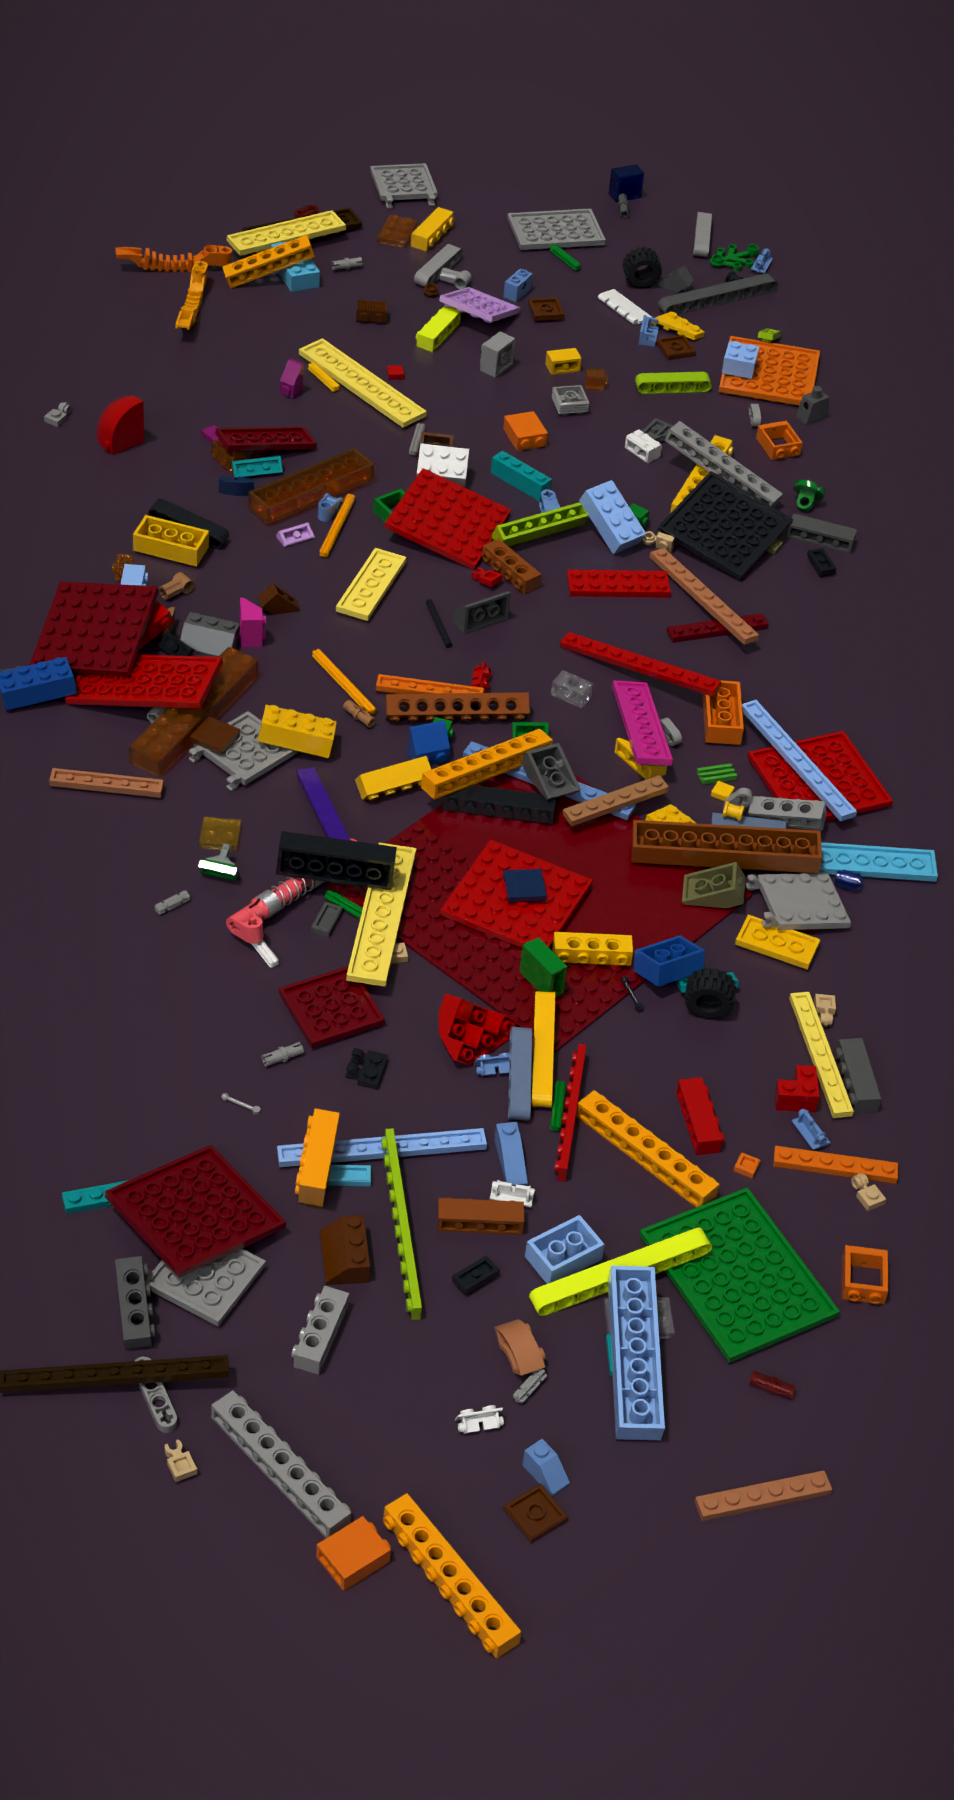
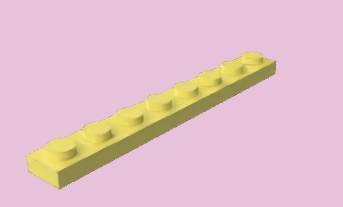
(821, 1055)

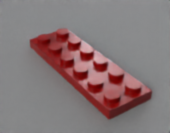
(618, 583)

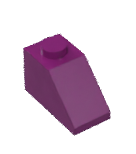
(292, 379)

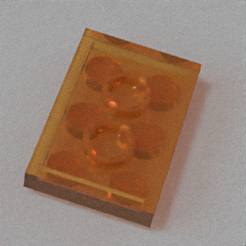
(397, 231)

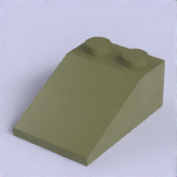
(715, 887)

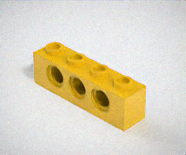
(593, 948)

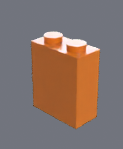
(525, 431)
(353, 1553)

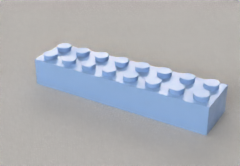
(635, 1353)

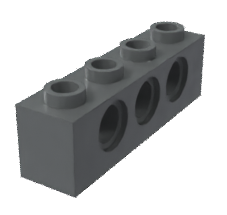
(134, 1335)

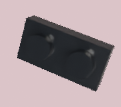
(821, 562)
(175, 646)
(475, 1275)

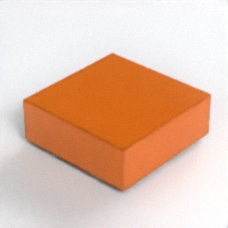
(746, 1165)

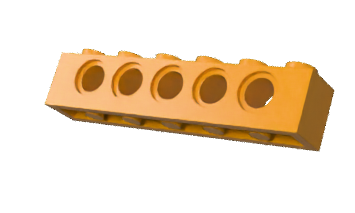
(268, 261)

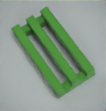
(716, 773)

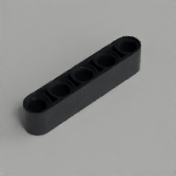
(171, 512)

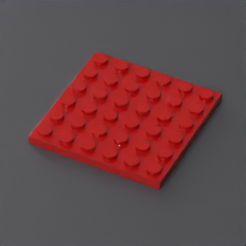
(446, 518)
(837, 760)
(483, 903)

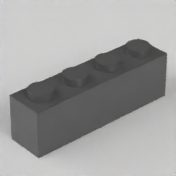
(821, 533)
(857, 1075)

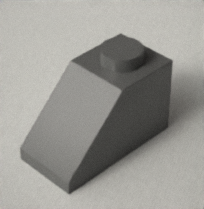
(677, 280)

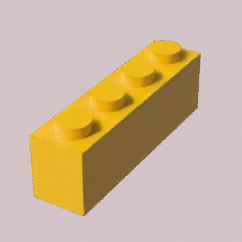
(432, 229)
(392, 778)

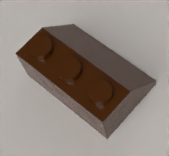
(345, 1251)

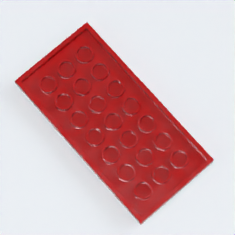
(152, 683)

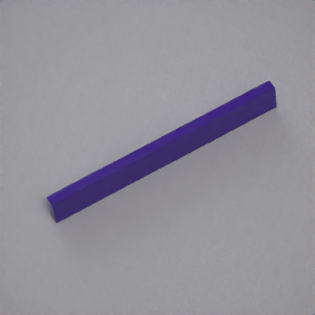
(321, 804)

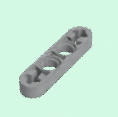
(159, 1393)

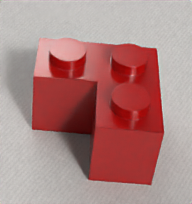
(798, 1093)

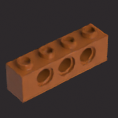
(511, 566)

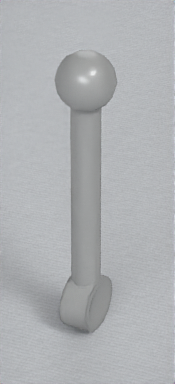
(255, 1110)

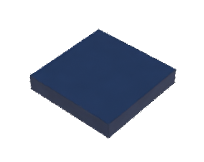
(524, 885)

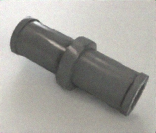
(623, 206)

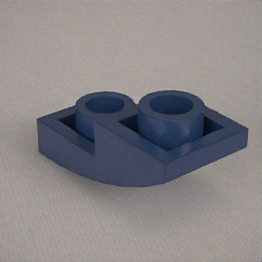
(235, 487)

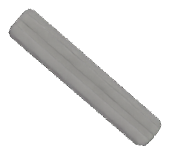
(415, 444)

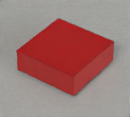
(395, 372)

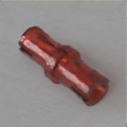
(772, 1384)

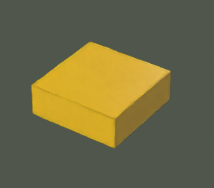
(722, 791)

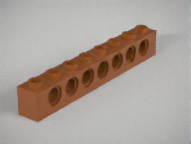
(465, 700)

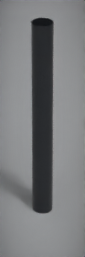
(439, 624)

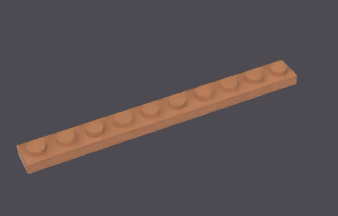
(704, 596)

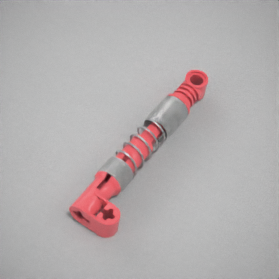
(248, 921)

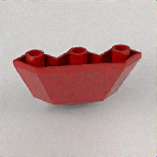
(471, 1029)

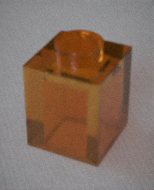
(595, 379)

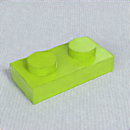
(769, 334)

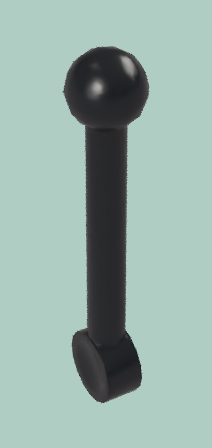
(639, 1007)

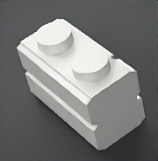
(643, 446)

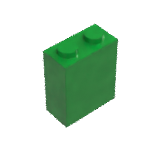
(543, 967)

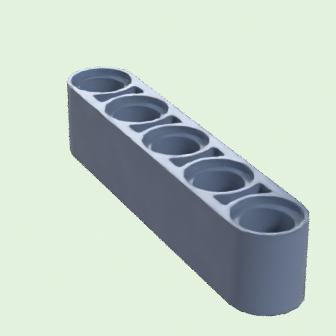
(520, 1074)

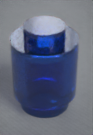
(848, 880)

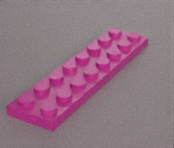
(642, 723)

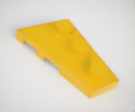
(681, 325)

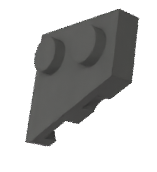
(657, 430)

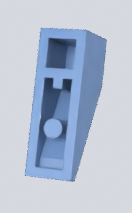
(511, 1153)

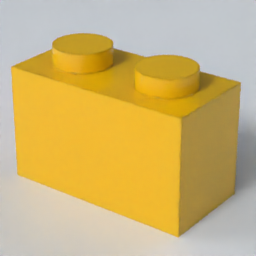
(563, 361)

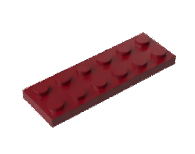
(265, 438)

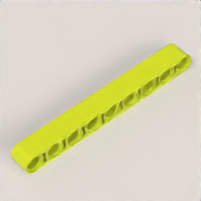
(594, 1280)

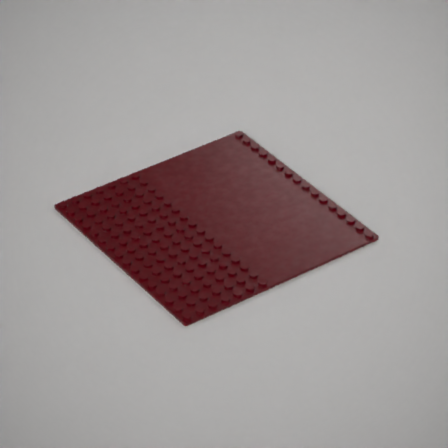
(622, 901)

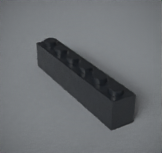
(501, 803)

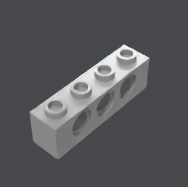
(796, 812)
(327, 1316)

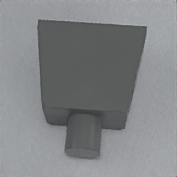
(813, 406)

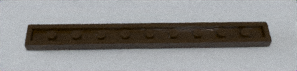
(114, 1373)

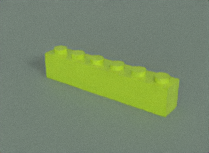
(541, 524)

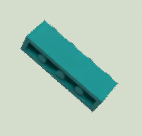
(520, 475)

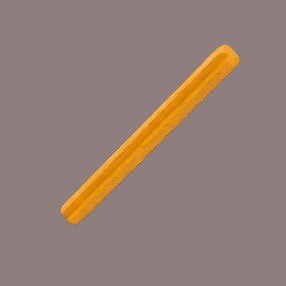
(337, 525)
(343, 681)

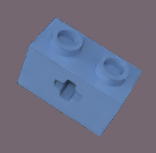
(518, 285)

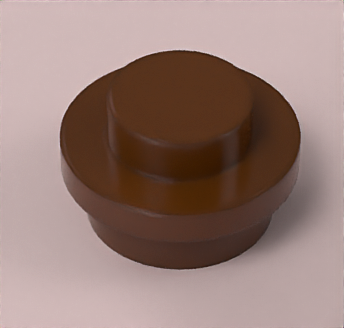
(430, 290)

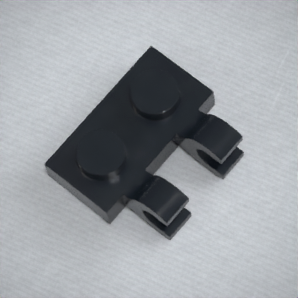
(372, 1068)

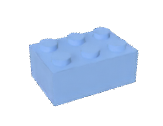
(564, 1250)

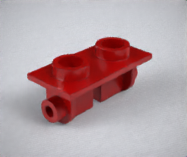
(481, 676)

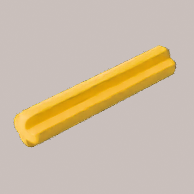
(323, 376)

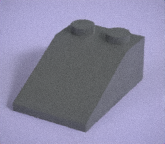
(550, 771)

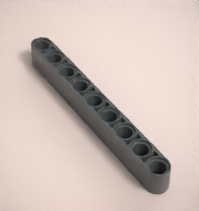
(718, 294)

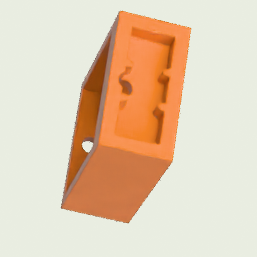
(782, 429)
(864, 1258)

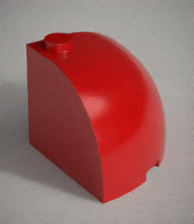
(121, 424)

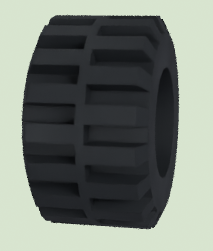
(638, 258)
(710, 993)

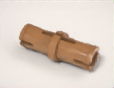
(359, 713)

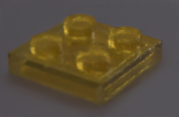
(219, 831)

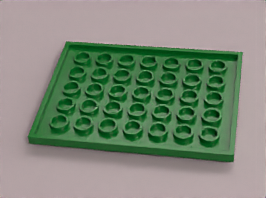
(750, 1283)

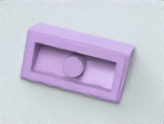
(295, 534)

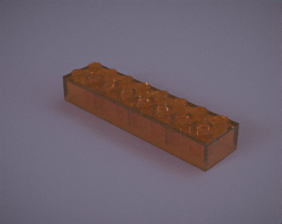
(310, 485)

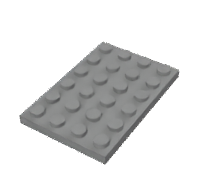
(557, 227)

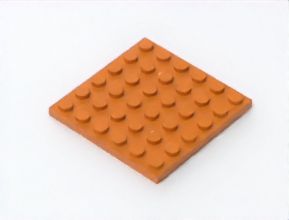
(780, 373)

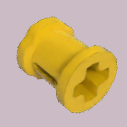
(733, 811)

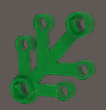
(718, 260)

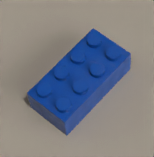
(36, 683)

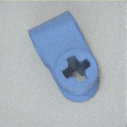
(548, 501)
(328, 507)

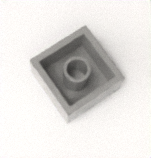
(497, 354)

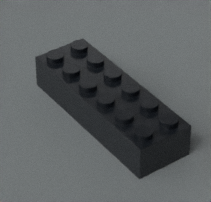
(336, 860)

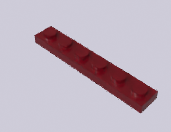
(711, 628)

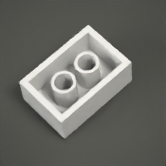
(445, 462)

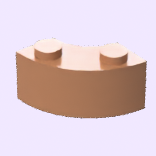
(520, 1347)

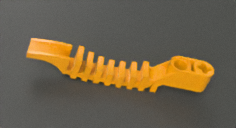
(191, 307)

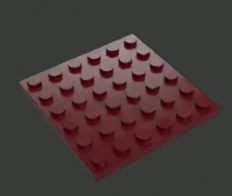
(96, 626)
(195, 1210)

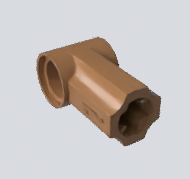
(179, 584)

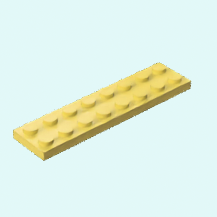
(262, 238)

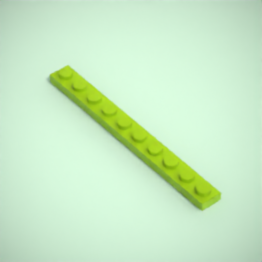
(401, 1230)

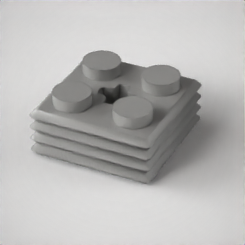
(570, 399)

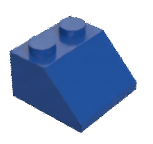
(429, 741)

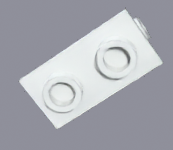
(505, 1192)
(488, 1416)

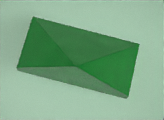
(522, 728)

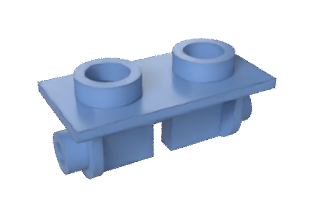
(762, 261)
(488, 1064)
(810, 1130)

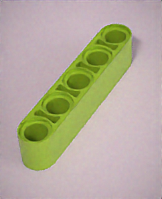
(673, 382)

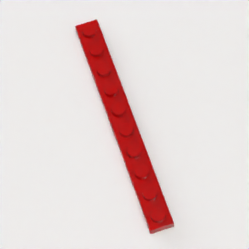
(641, 664)

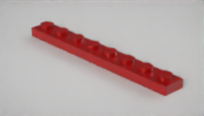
(569, 1118)

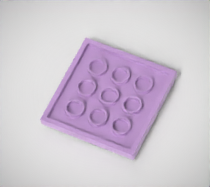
(479, 304)

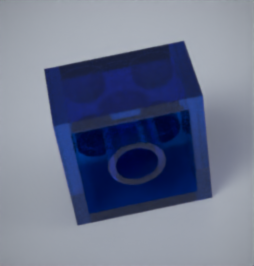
(626, 181)

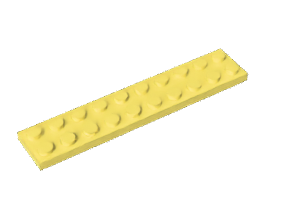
(363, 383)
(380, 924)

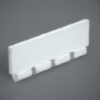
(623, 306)

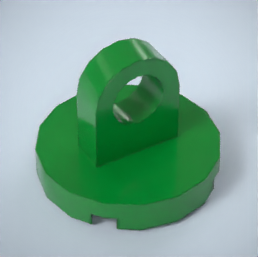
(808, 491)

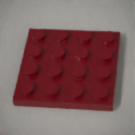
(331, 1007)

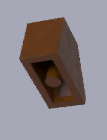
(277, 601)

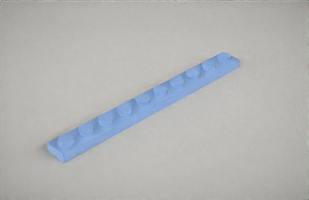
(798, 760)
(406, 1146)

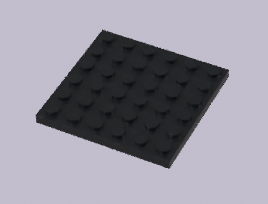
(725, 525)

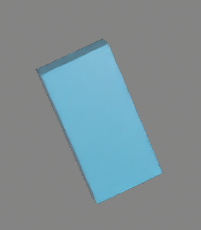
(350, 1175)

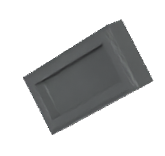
(326, 919)

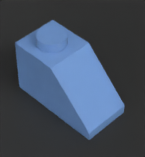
(545, 1467)

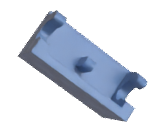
(648, 332)

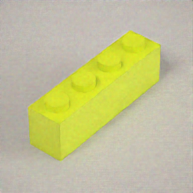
(438, 328)

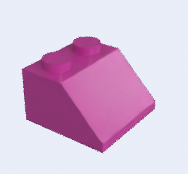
(251, 624)

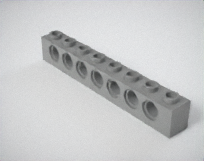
(717, 461)
(282, 1475)

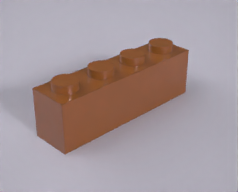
(480, 1216)

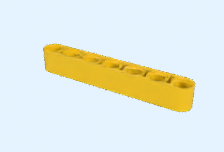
(543, 1049)

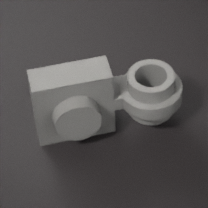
(57, 417)

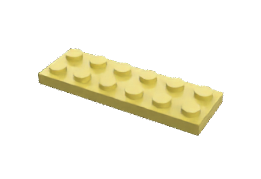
(371, 584)

